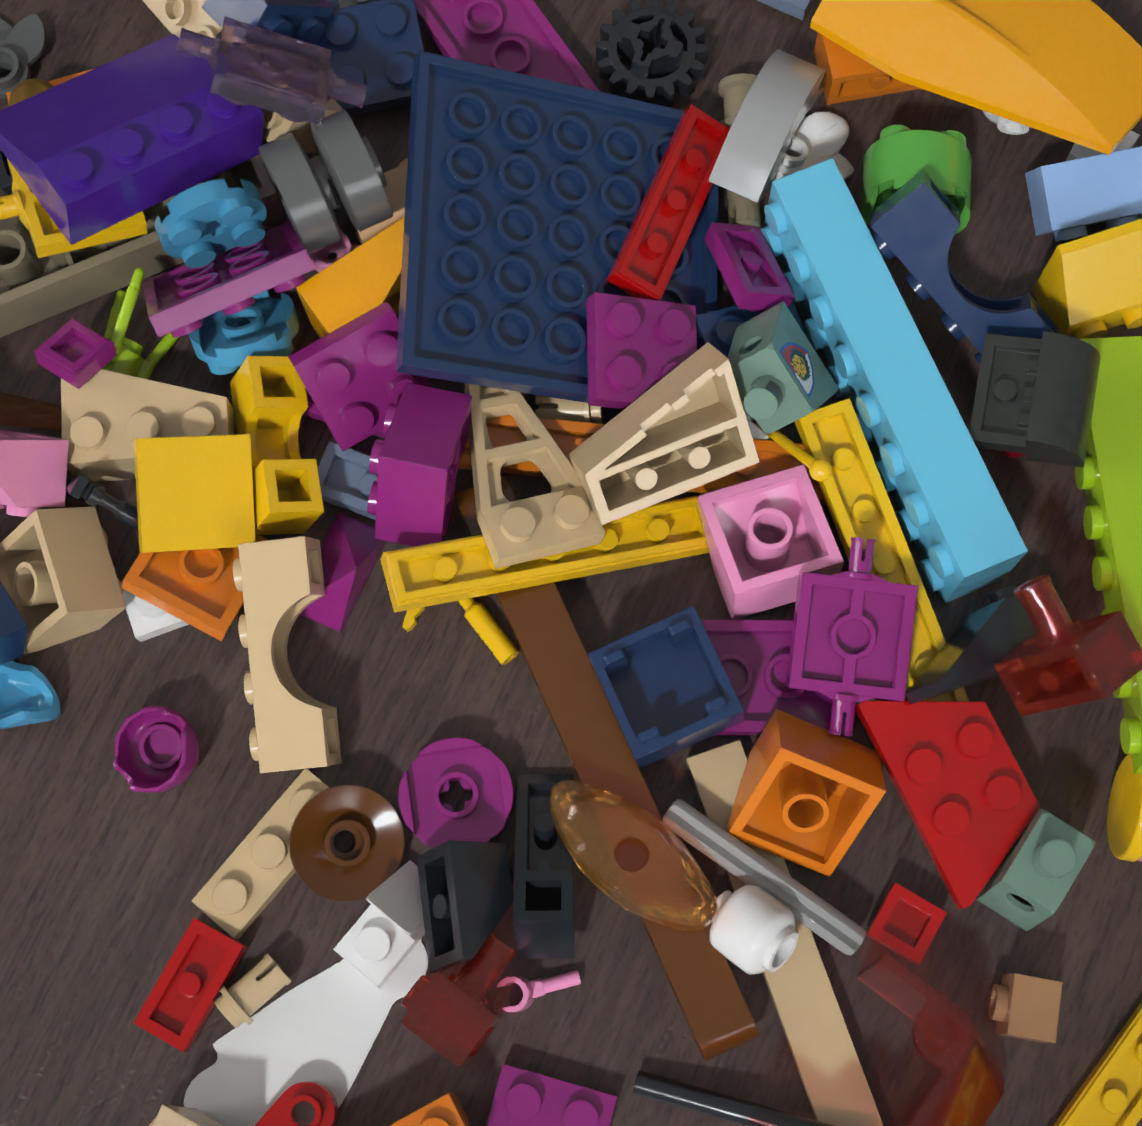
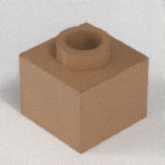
(1026, 1007)

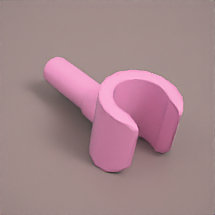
(539, 987)

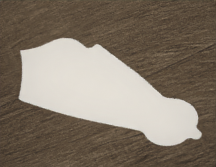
(306, 1035)

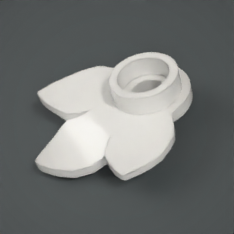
(815, 141)

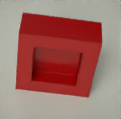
(905, 923)

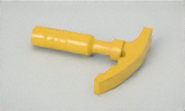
(482, 623)

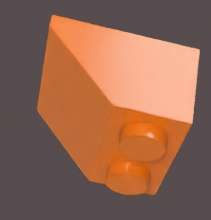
(805, 793)

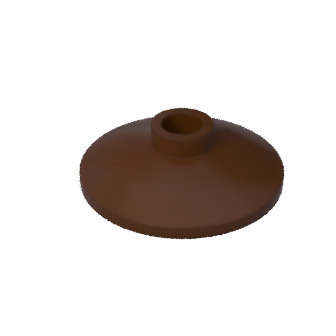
(369, 860)

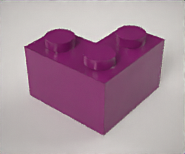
(418, 465)

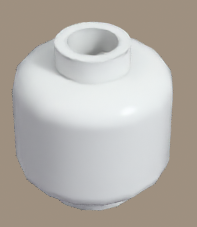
(753, 930)

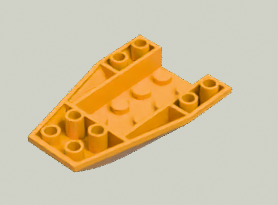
(1024, 60)

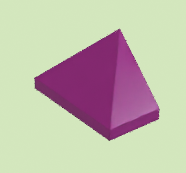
(347, 563)

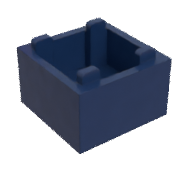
(667, 687)

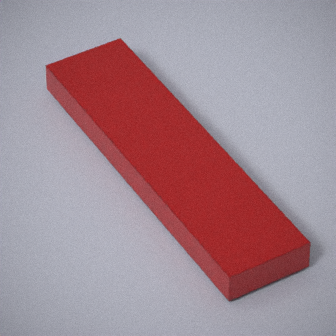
(669, 207)

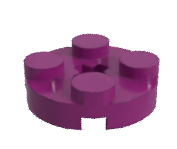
(431, 775)

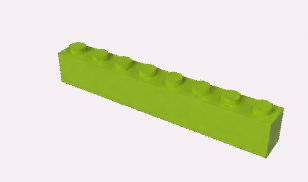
(1115, 505)

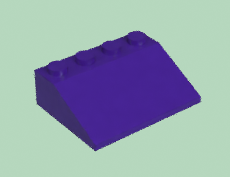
(126, 137)

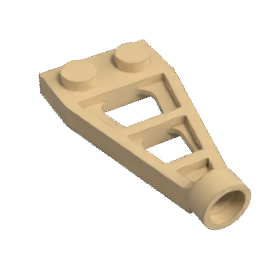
(536, 524)

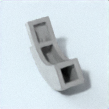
(766, 124)

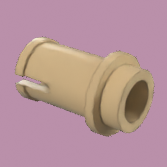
(568, 410)
(251, 991)

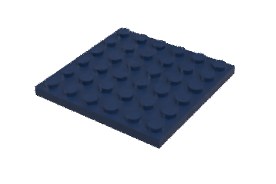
(518, 221)

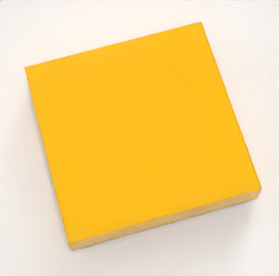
(194, 492)

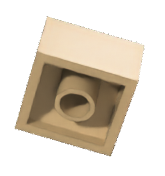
(60, 575)

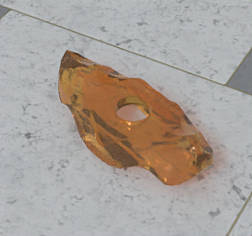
(671, 884)

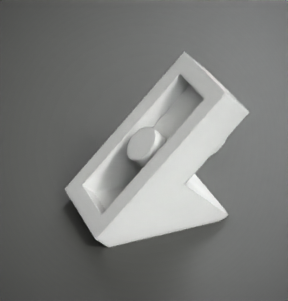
(387, 927)

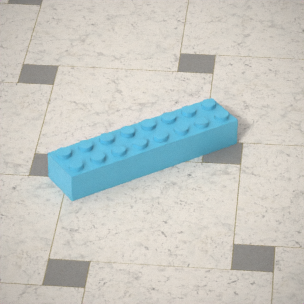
(893, 384)

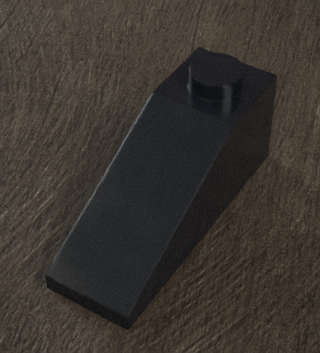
(976, 647)
(542, 875)

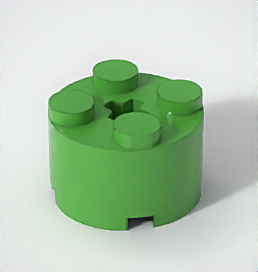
(906, 152)

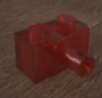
(1067, 657)
(452, 1008)

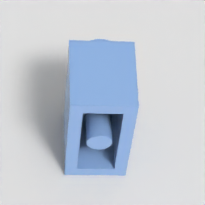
(1086, 193)

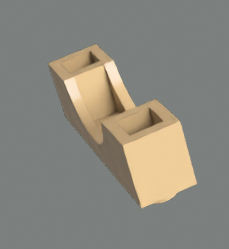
(277, 585)

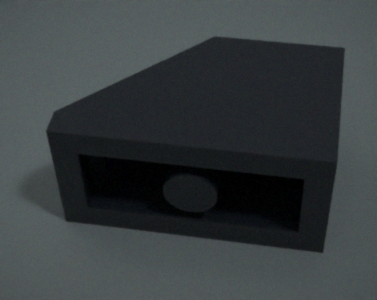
(462, 898)

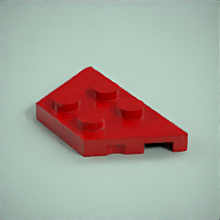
(954, 784)

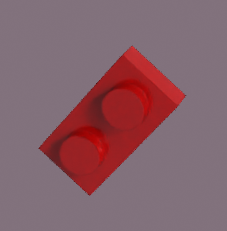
(190, 985)

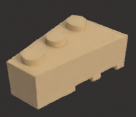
(119, 407)
(668, 440)

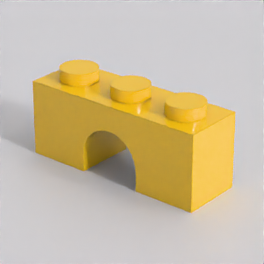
(269, 407)

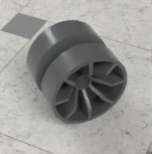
(340, 175)

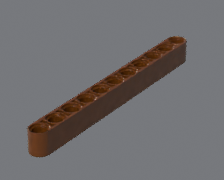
(604, 759)

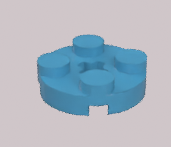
(211, 221)
(259, 330)

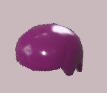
(156, 749)

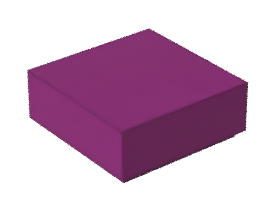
(75, 353)

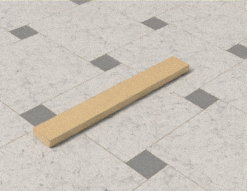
(801, 986)

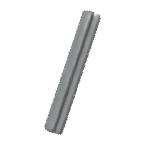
(758, 871)

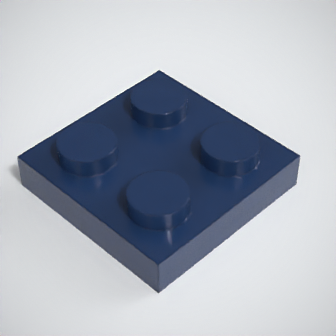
(375, 48)

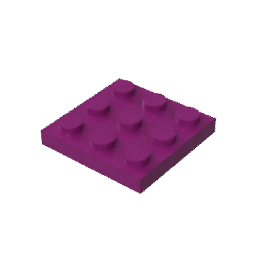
(186, 295)

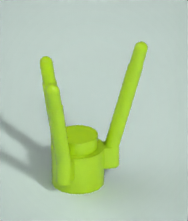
(129, 352)

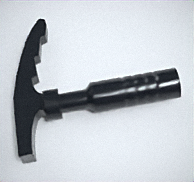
(95, 494)

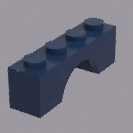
(919, 229)

